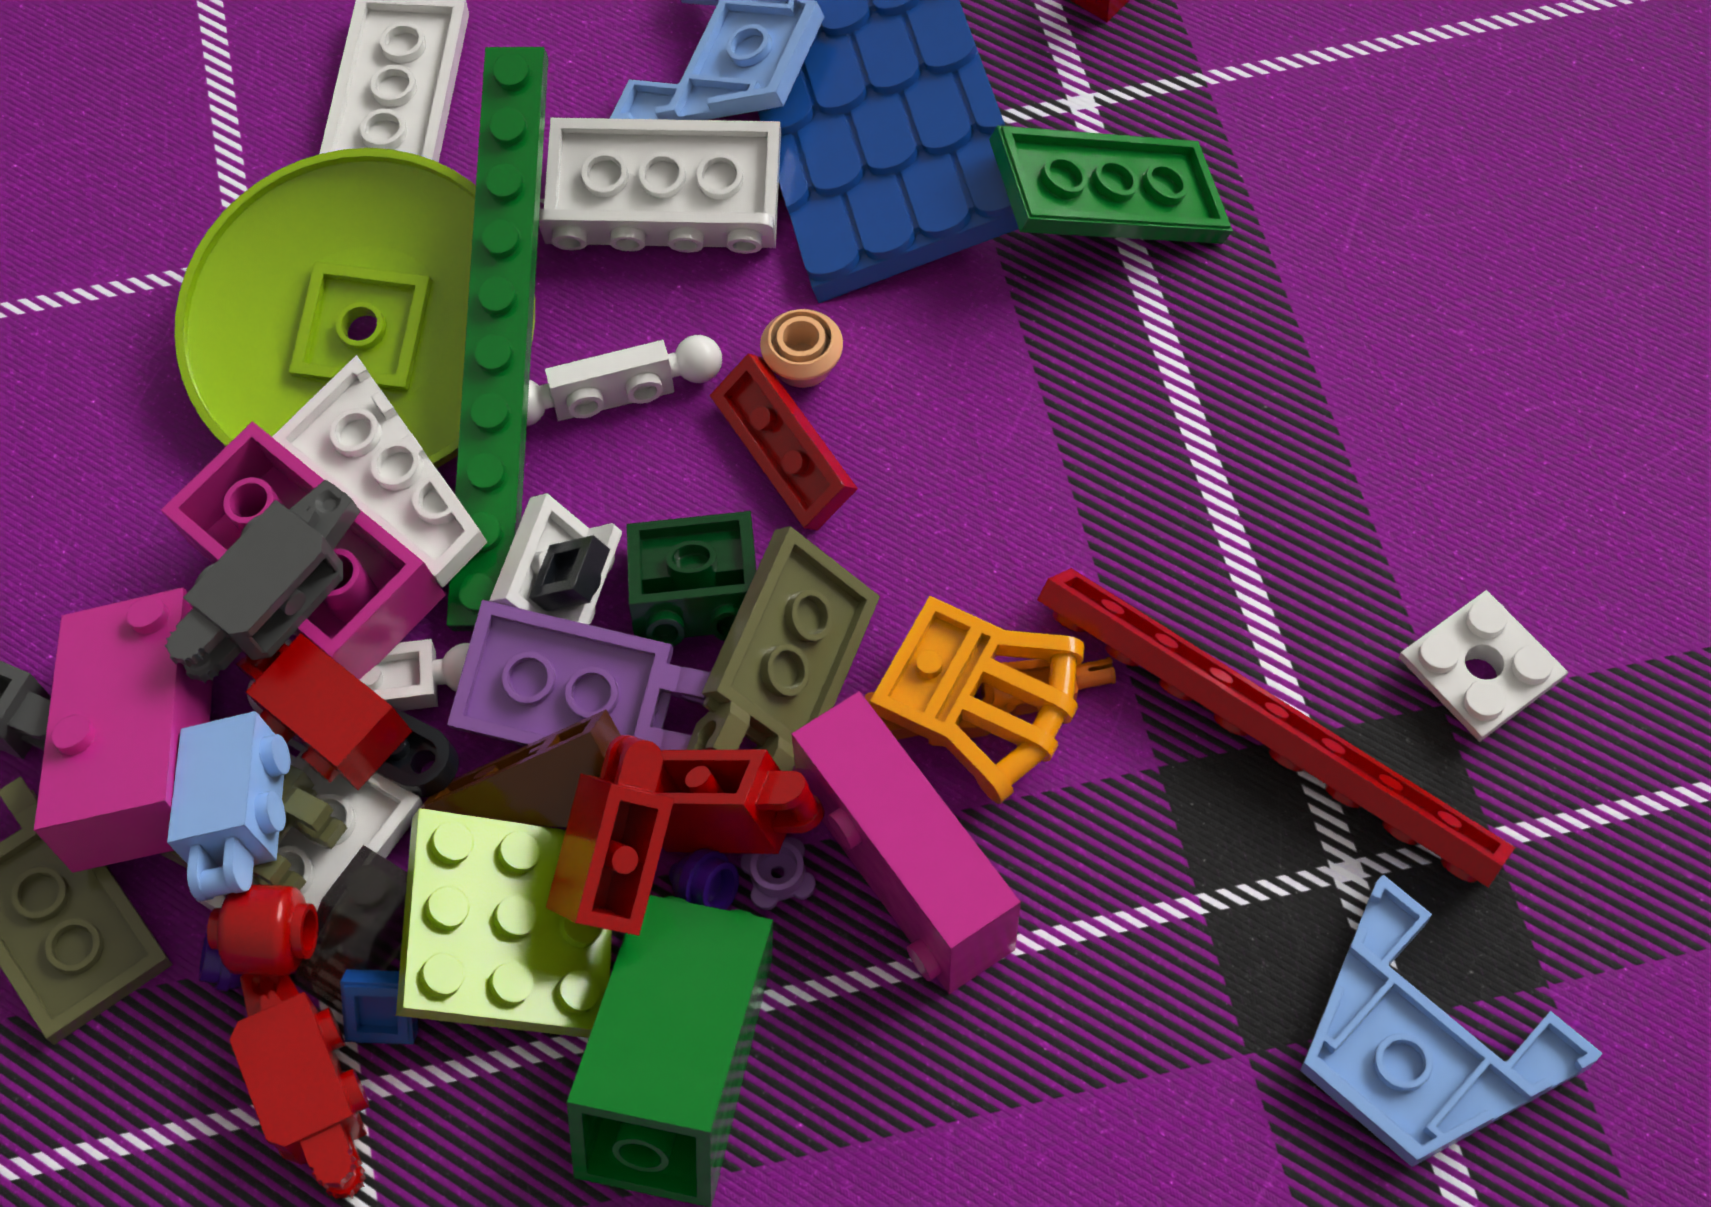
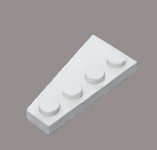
(368, 452)

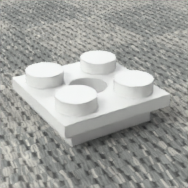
(1491, 634)

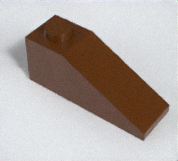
(535, 781)

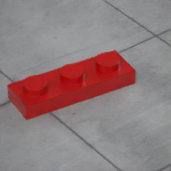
(783, 442)

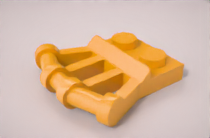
(941, 670)

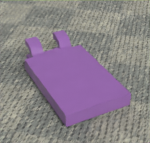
(545, 672)

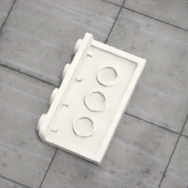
(661, 184)

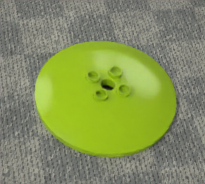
(306, 257)

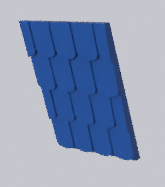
(889, 143)

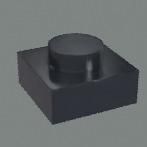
(570, 573)

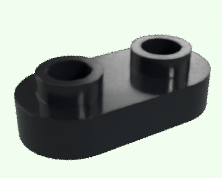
(417, 750)

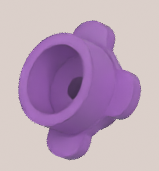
(770, 890)

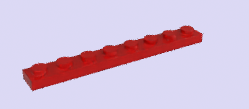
(1293, 738)

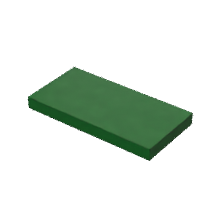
(1109, 185)

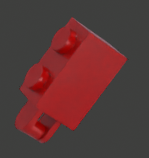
(326, 710)
(734, 801)
(613, 840)

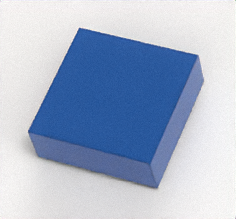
(370, 1008)

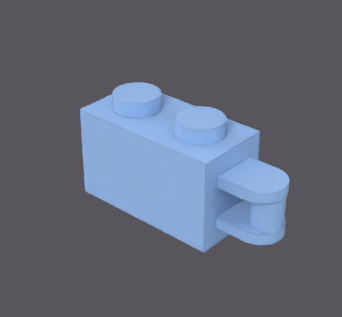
(227, 802)

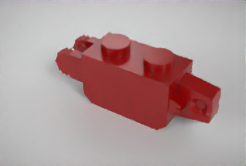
(298, 1084)

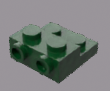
(689, 575)

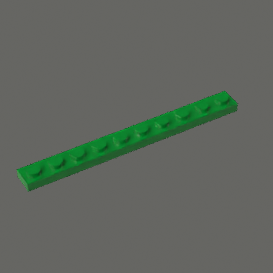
(499, 317)

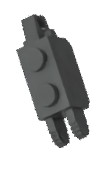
(264, 583)

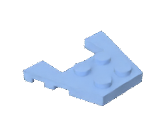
(739, 66)
(1409, 1064)

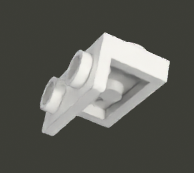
(542, 525)

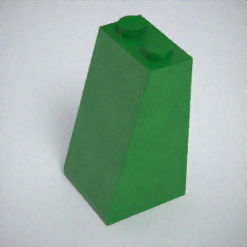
(670, 1051)

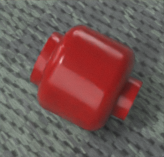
(264, 930)

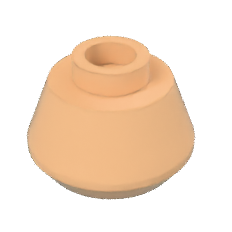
(801, 347)

